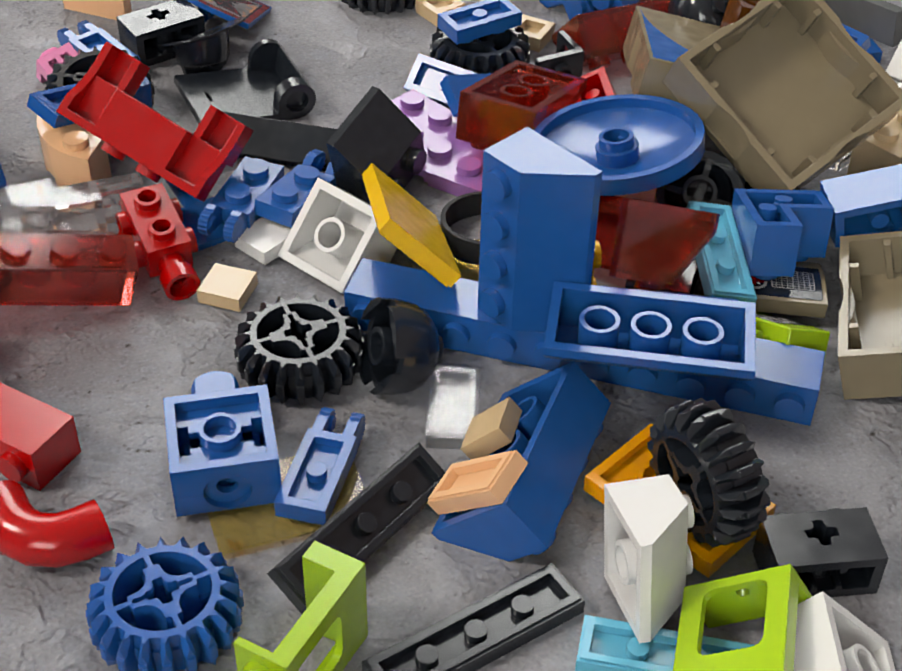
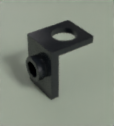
(564, 61)

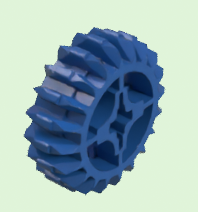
(165, 608)

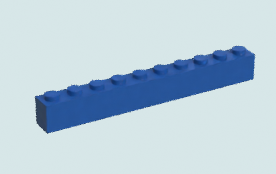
(782, 388)

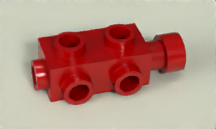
(160, 238)

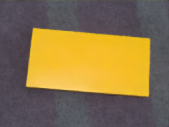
(410, 226)

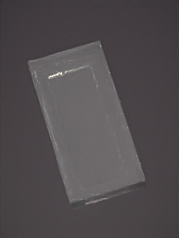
(451, 405)

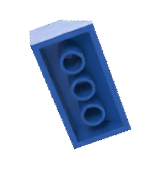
(534, 227)
(652, 331)
(555, 436)

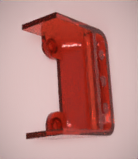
(650, 239)

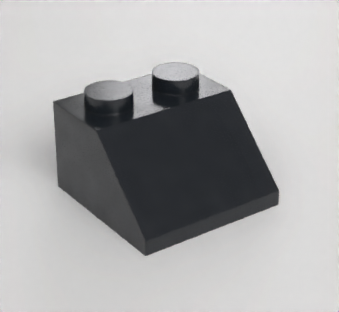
(376, 135)

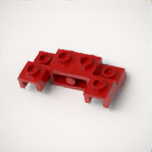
(107, 108)

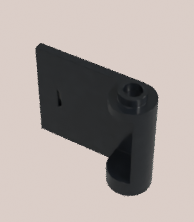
(266, 88)

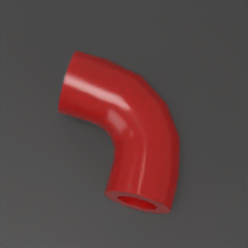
(50, 537)

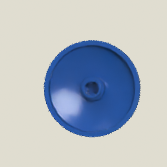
(630, 138)

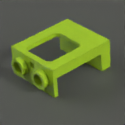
(736, 599)
(333, 610)

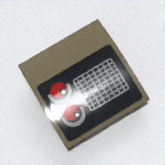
(796, 295)

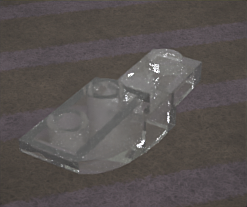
(67, 207)

